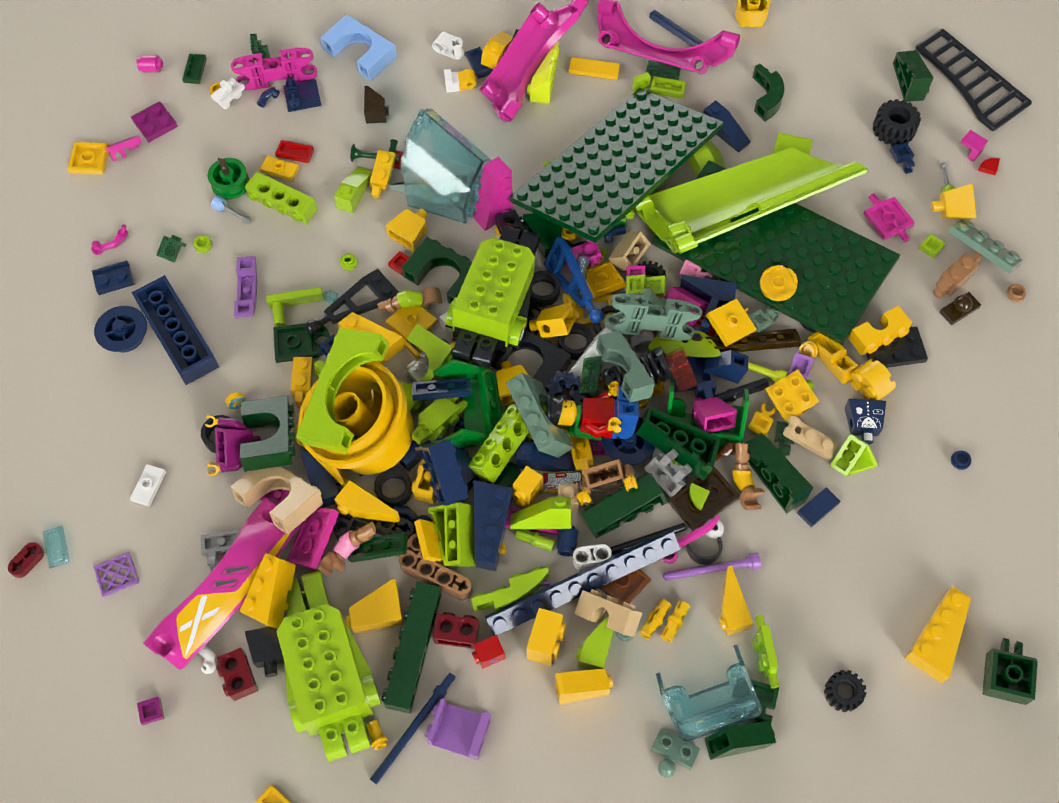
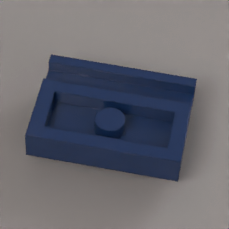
(113, 277)

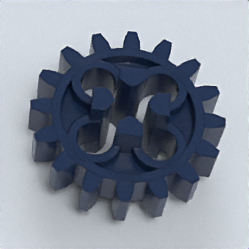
(569, 382)

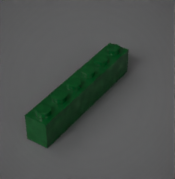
(413, 647)

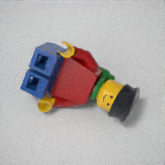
(597, 416)

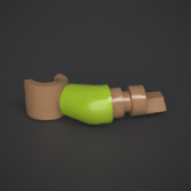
(412, 299)

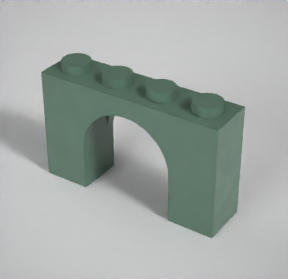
(528, 396)

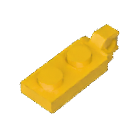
(381, 172)
(301, 378)
(581, 454)

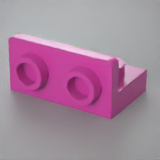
(589, 250)

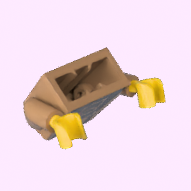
(606, 478)

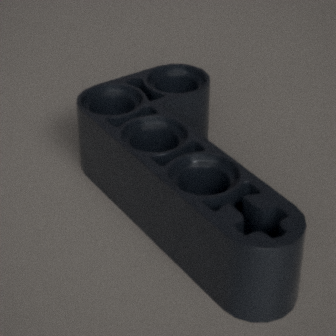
(353, 522)

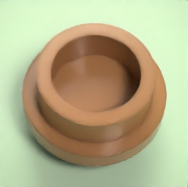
(1016, 292)

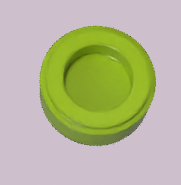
(202, 244)

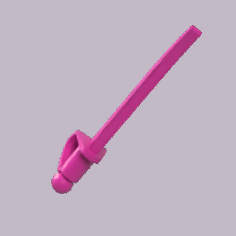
(693, 536)

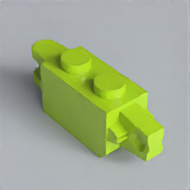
(437, 419)

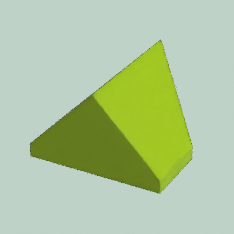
(853, 457)

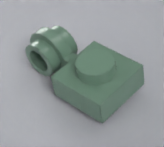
(763, 319)

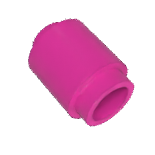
(149, 63)

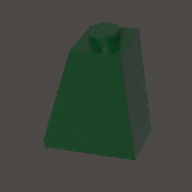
(548, 230)
(740, 739)

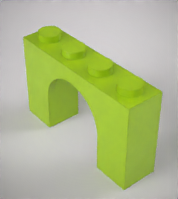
(438, 355)

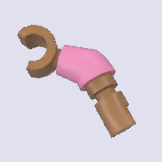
(345, 546)

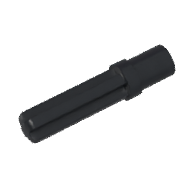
(731, 395)

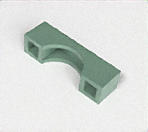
(615, 349)

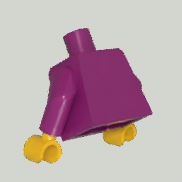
(228, 438)

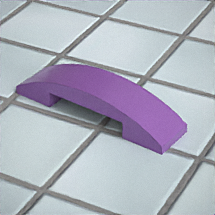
(246, 287)

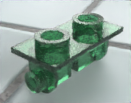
(663, 70)
(590, 376)

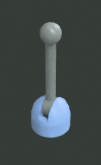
(220, 204)

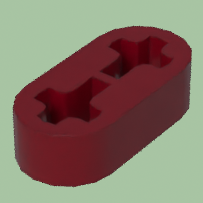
(26, 560)

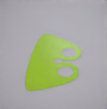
(692, 348)

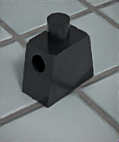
(265, 649)

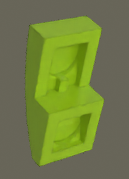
(638, 283)

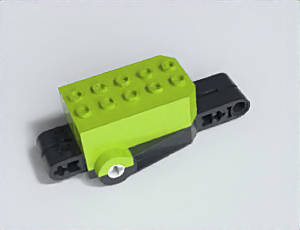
(495, 297)

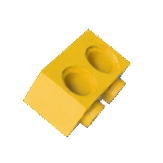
(527, 487)

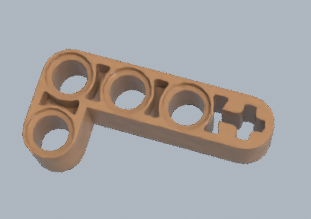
(438, 571)

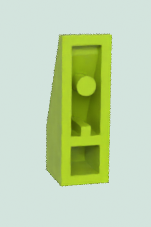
(352, 189)
(547, 514)
(595, 647)

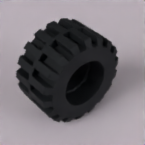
(899, 112)

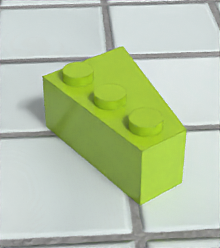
(456, 533)

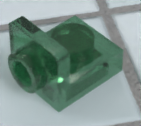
(257, 47)
(170, 248)

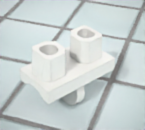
(227, 92)

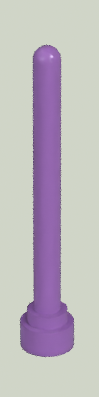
(752, 561)

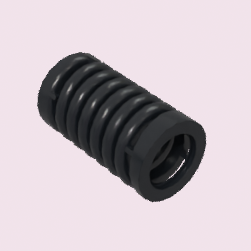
(658, 369)

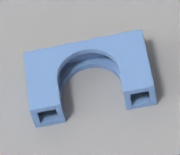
(351, 31)

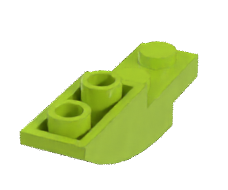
(519, 587)

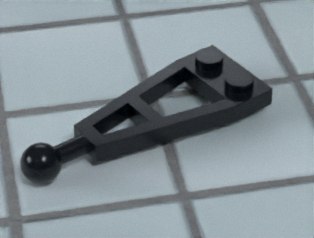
(378, 285)

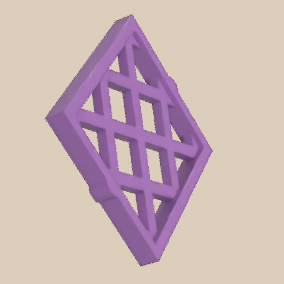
(119, 587)

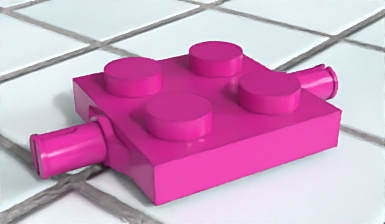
(888, 218)

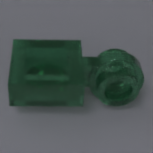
(784, 442)

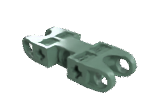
(648, 316)

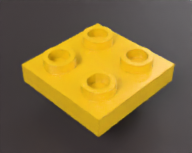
(791, 395)

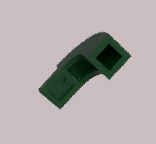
(774, 86)

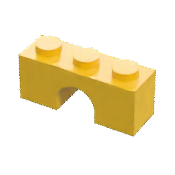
(868, 339)

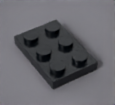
(901, 351)

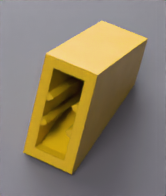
(377, 609)
(582, 685)

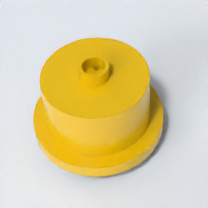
(376, 412)

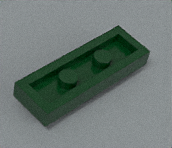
(381, 547)

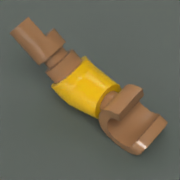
(743, 479)

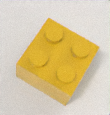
(544, 638)

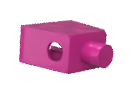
(713, 414)

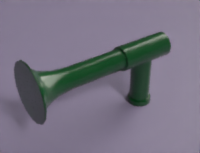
(356, 153)

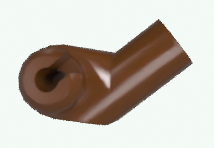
(725, 450)

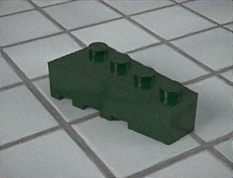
(692, 444)
(623, 506)

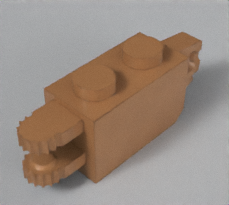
(957, 274)

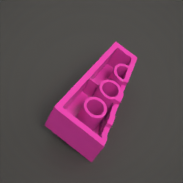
(494, 193)

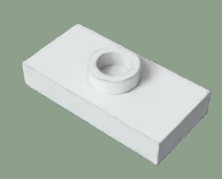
(148, 485)

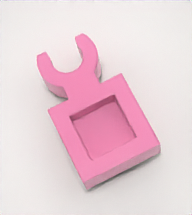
(692, 269)

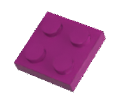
(154, 121)

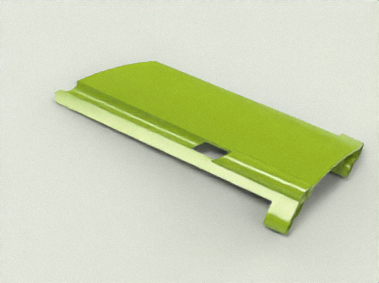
(706, 205)

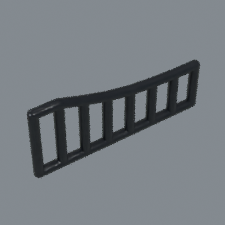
(988, 72)

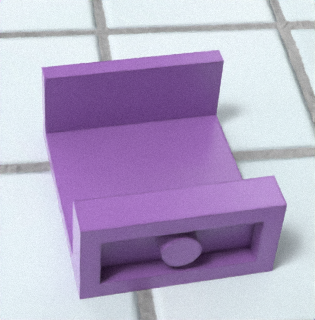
(458, 729)

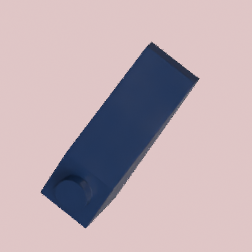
(732, 132)
(710, 288)
(528, 455)
(321, 479)

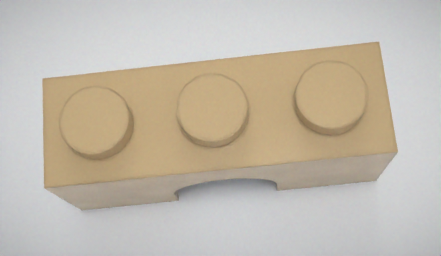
(621, 619)

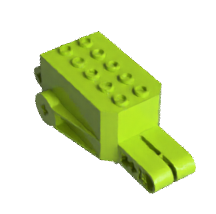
(325, 671)

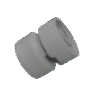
(641, 343)

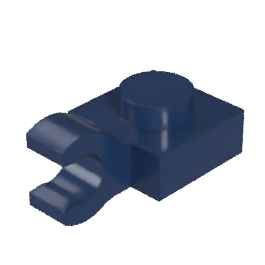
(903, 154)

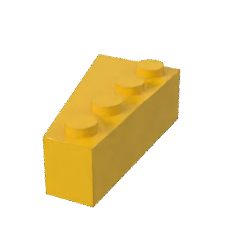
(939, 639)

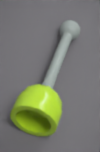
(948, 186)

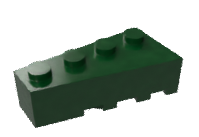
(778, 473)

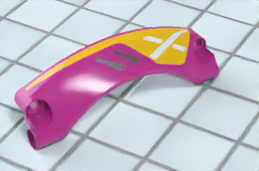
(221, 592)

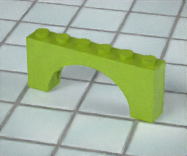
(348, 352)

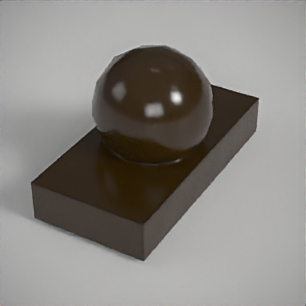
(960, 308)

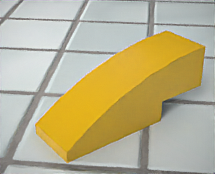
(834, 357)

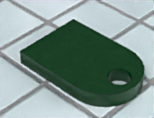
(296, 342)

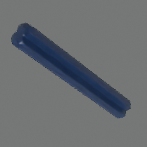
(674, 28)

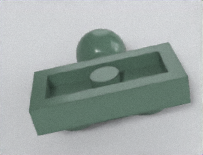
(675, 751)

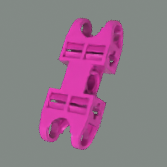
(274, 68)

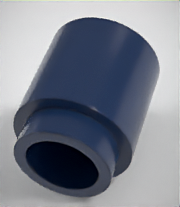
(567, 541)

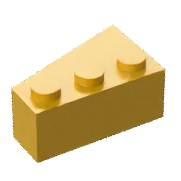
(360, 323)
(269, 591)

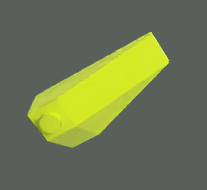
(543, 79)

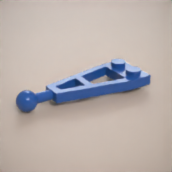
(554, 262)

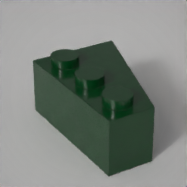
(912, 75)

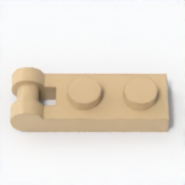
(810, 438)

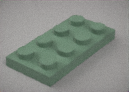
(983, 244)

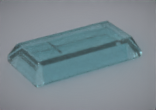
(56, 546)

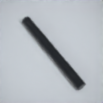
(629, 544)

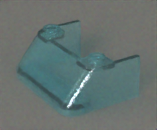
(714, 707)

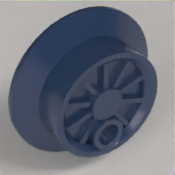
(120, 329)
(630, 451)

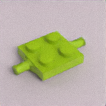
(766, 652)

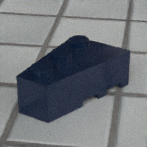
(444, 471)

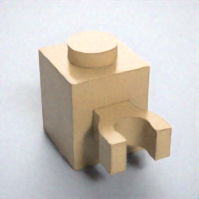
(571, 490)

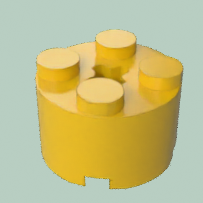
(751, 12)
(872, 380)

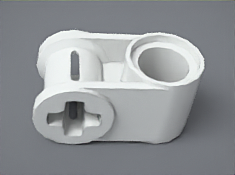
(448, 46)

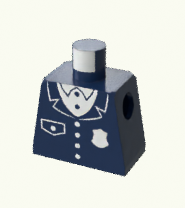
(865, 418)

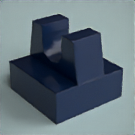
(705, 389)

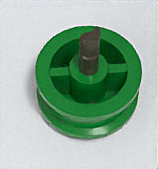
(228, 178)

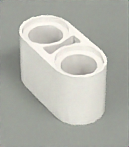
(590, 553)

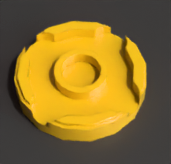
(778, 283)

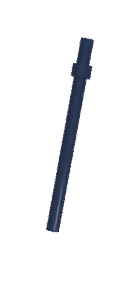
(438, 693)

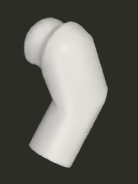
(210, 660)

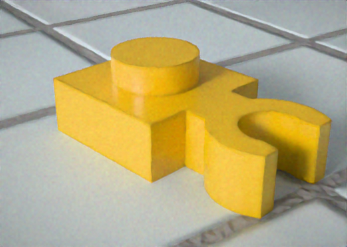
(762, 420)

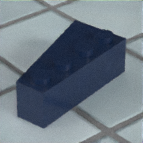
(491, 516)

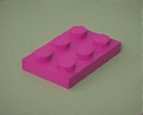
(312, 538)

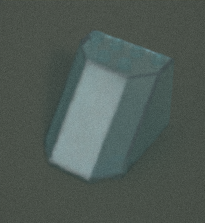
(441, 168)

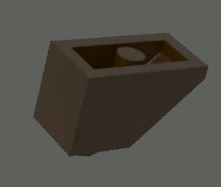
(374, 107)

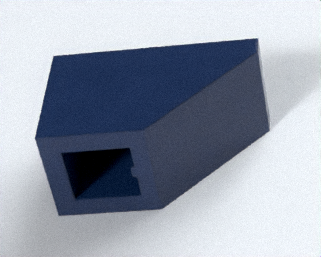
(728, 366)

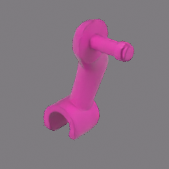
(98, 248)

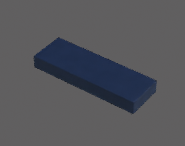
(441, 389)

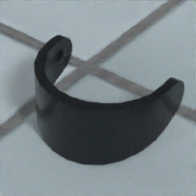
(705, 560)

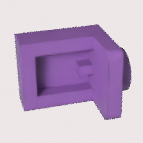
(801, 363)

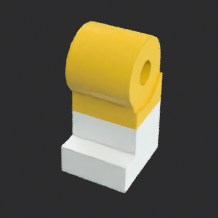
(459, 80)

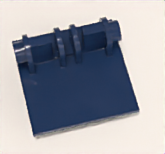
(301, 94)

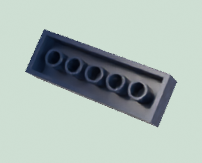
(175, 330)

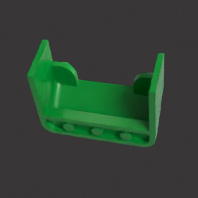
(483, 404)
(677, 408)

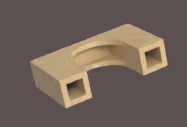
(293, 509)

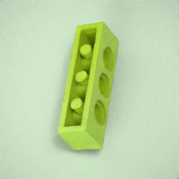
(281, 198)
(499, 445)

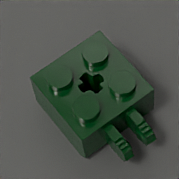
(1022, 671)

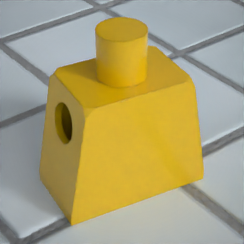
(956, 203)
(408, 228)
(554, 321)
(503, 376)

